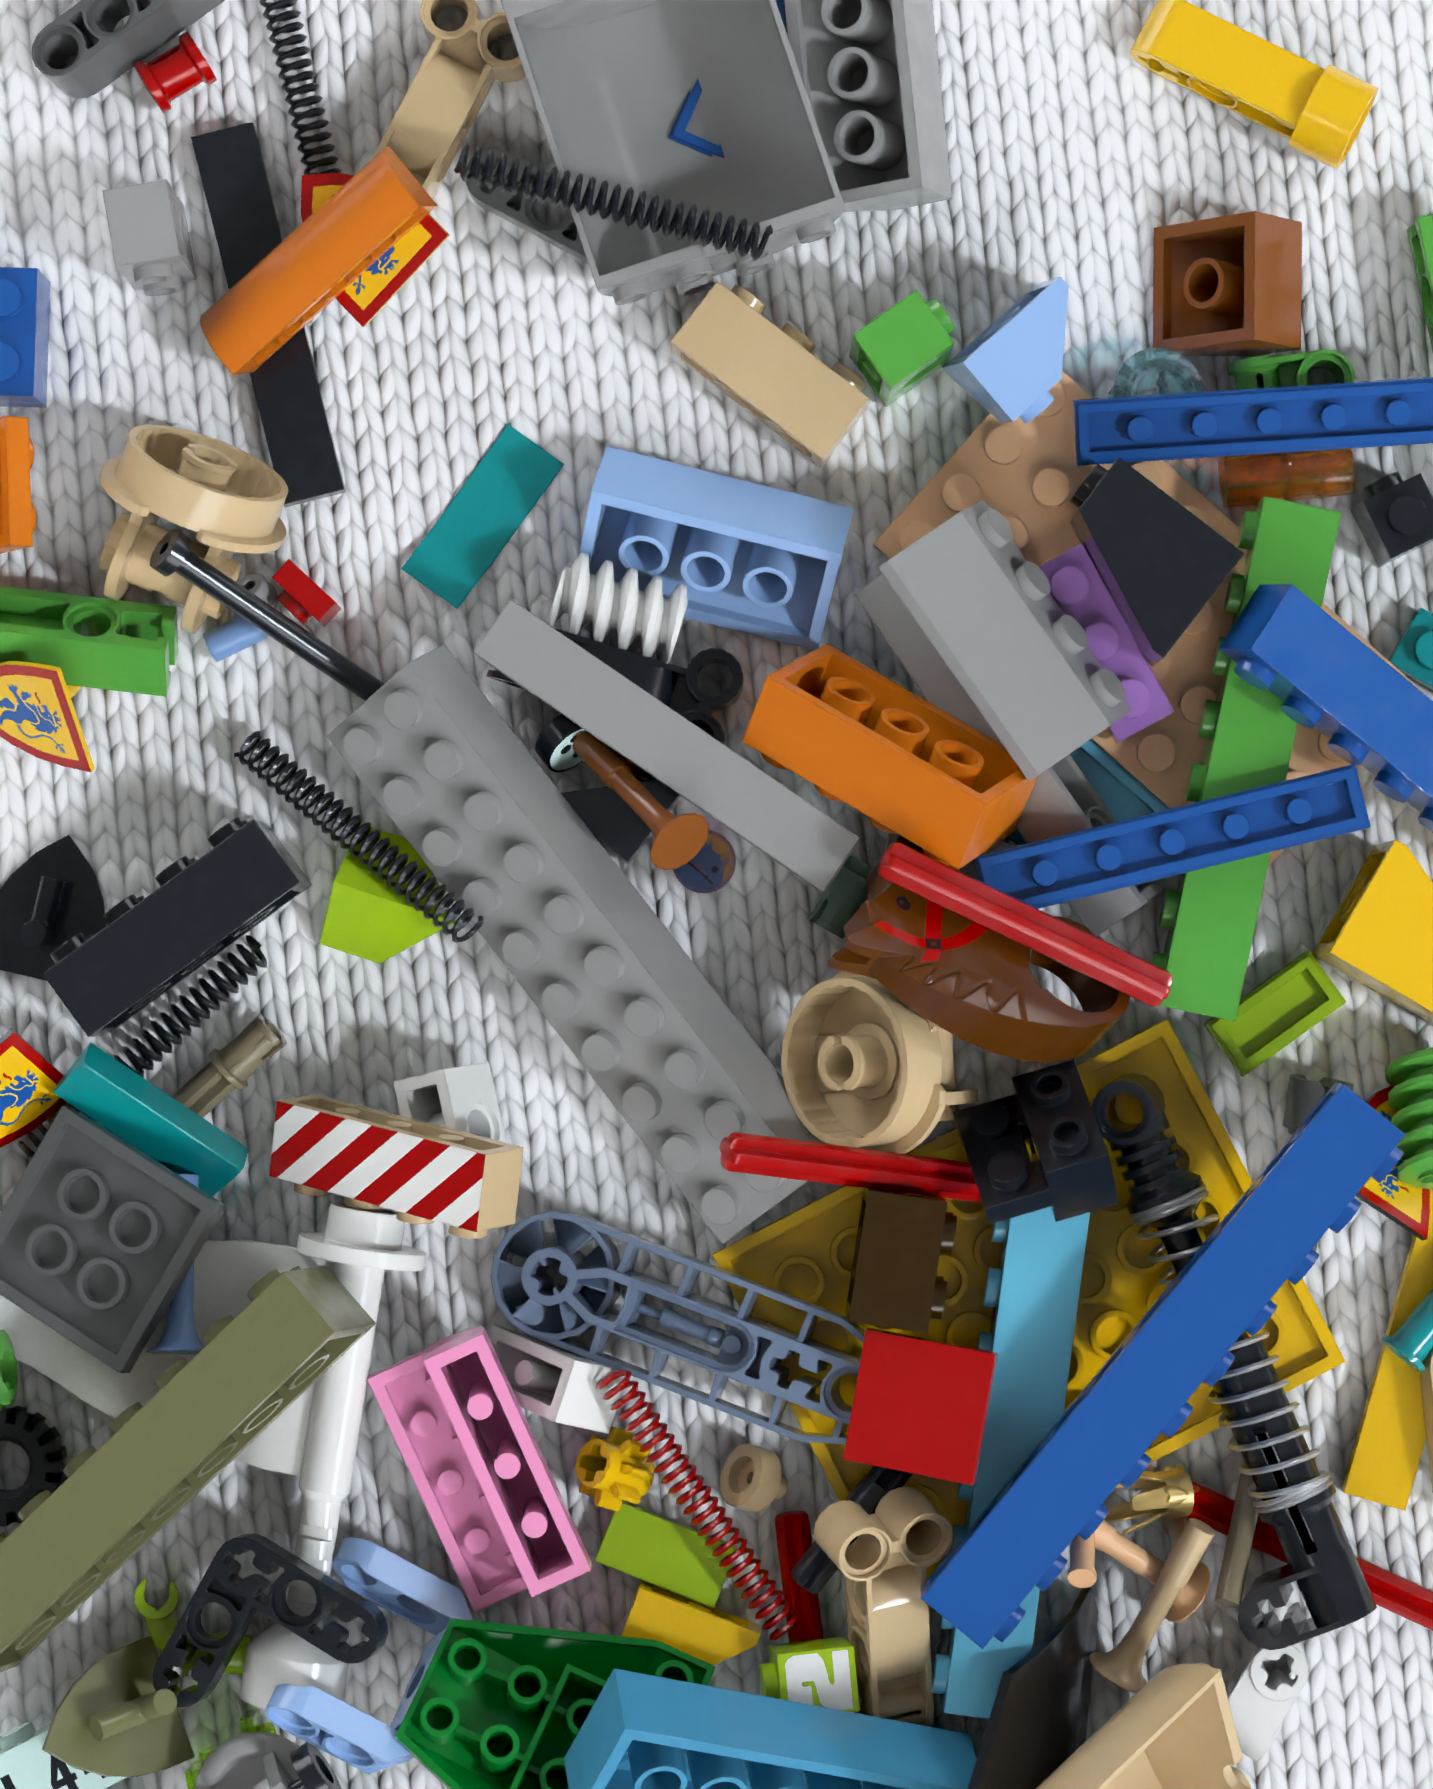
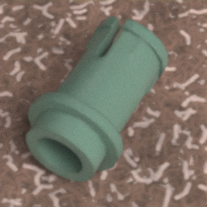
(842, 897)

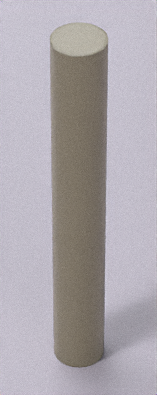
(1237, 1546)

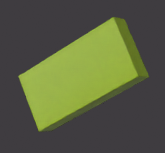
(1276, 1013)
(663, 1554)

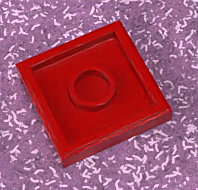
(920, 1406)

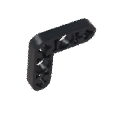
(245, 1598)

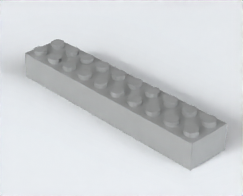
(572, 932)

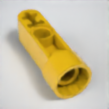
(1256, 79)

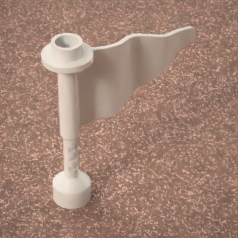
(308, 1440)

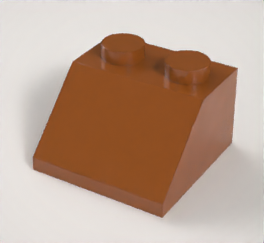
(1228, 286)

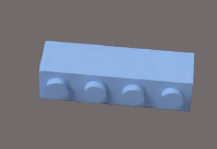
(742, 548)

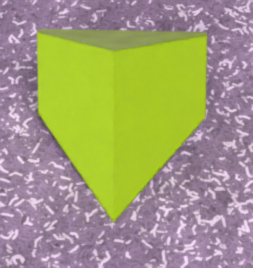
(369, 916)

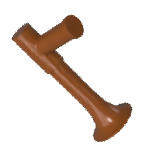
(675, 837)

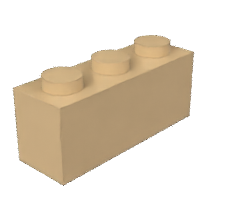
(771, 371)

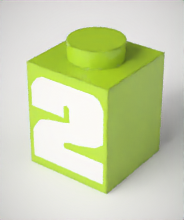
(812, 1673)

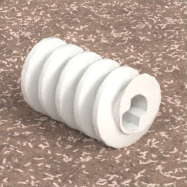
(619, 606)

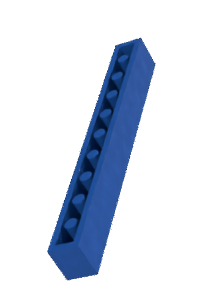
(1161, 1365)

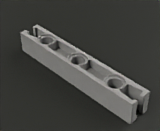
(667, 746)
(1061, 796)

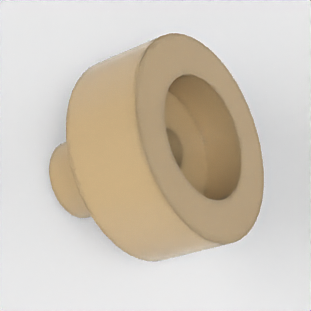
(752, 1478)

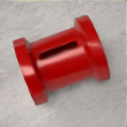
(175, 72)

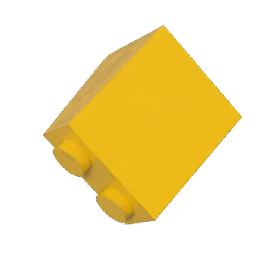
(1386, 930)

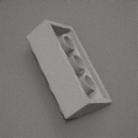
(875, 97)
(1006, 638)

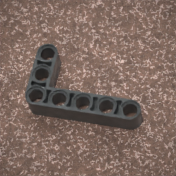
(106, 53)

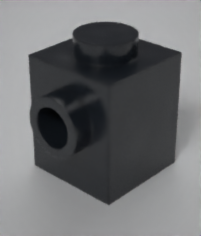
(1395, 516)

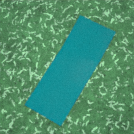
(482, 516)

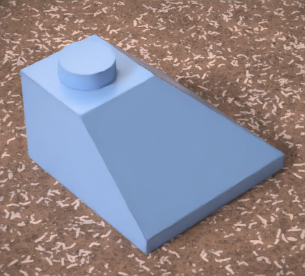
(1017, 355)

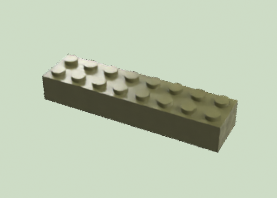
(170, 1449)

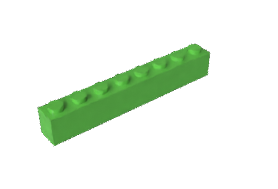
(1246, 748)

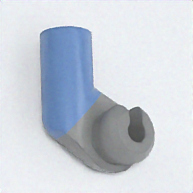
(240, 633)

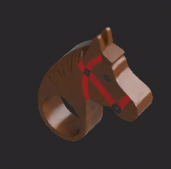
(972, 977)

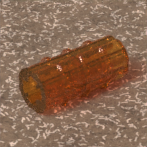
(1285, 476)

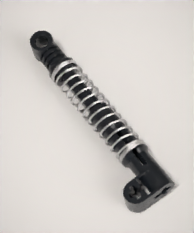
(1250, 1397)

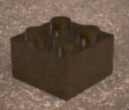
(898, 1260)

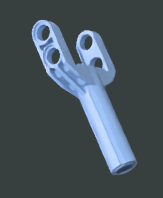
(337, 1725)

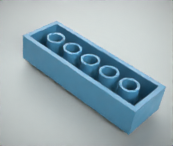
(708, 1737)

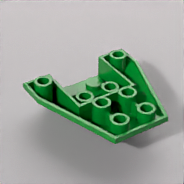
(513, 1697)

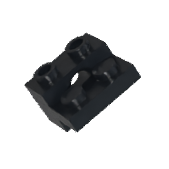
(1060, 1127)

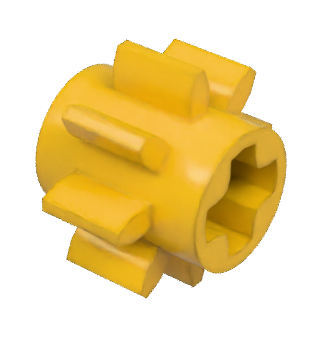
(614, 1469)

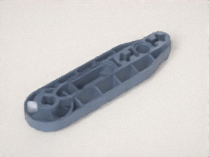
(748, 1351)

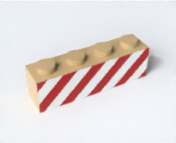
(396, 1164)

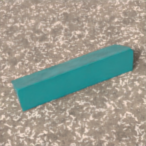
(151, 1120)

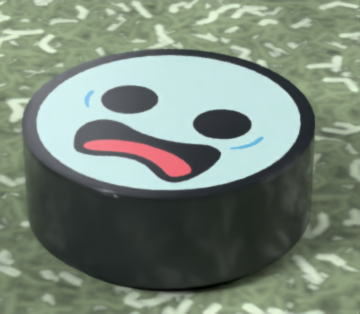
(556, 744)

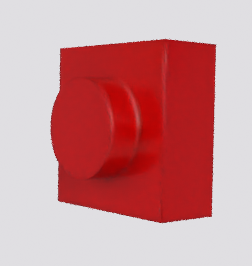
(303, 596)

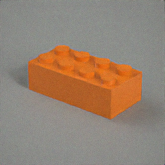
(889, 755)

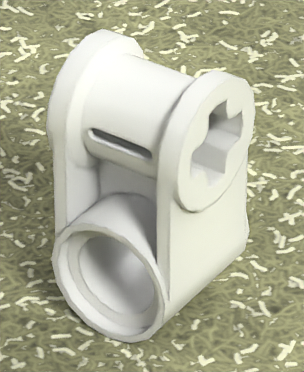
(1262, 1701)

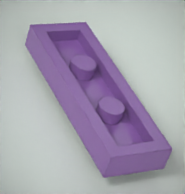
(1084, 596)

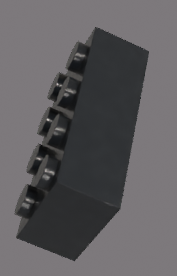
(176, 928)

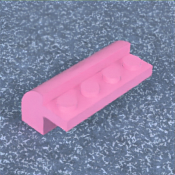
(479, 1469)

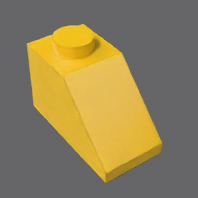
(688, 1625)

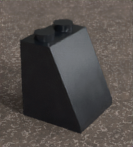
(1149, 554)

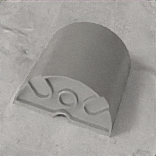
(608, 96)

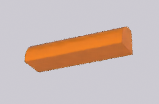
(315, 263)

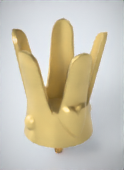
(1168, 1496)

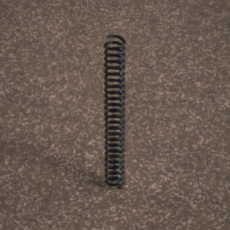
(303, 63)
(625, 209)
(361, 833)
(184, 1019)

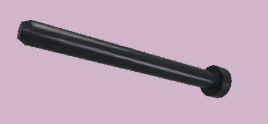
(174, 555)

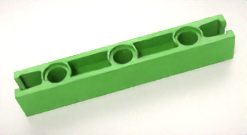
(91, 638)

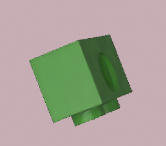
(903, 346)

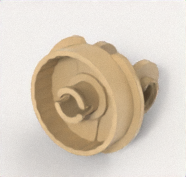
(199, 486)
(868, 1067)

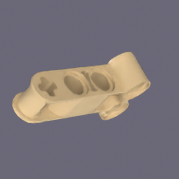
(447, 91)
(884, 1597)

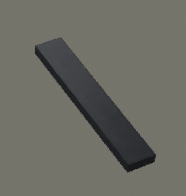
(287, 381)

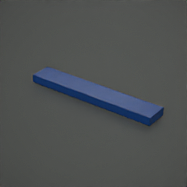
(1254, 421)
(1179, 839)

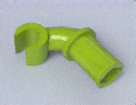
(164, 1621)

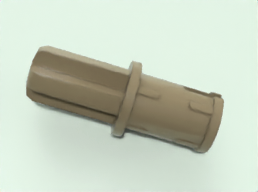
(231, 1066)

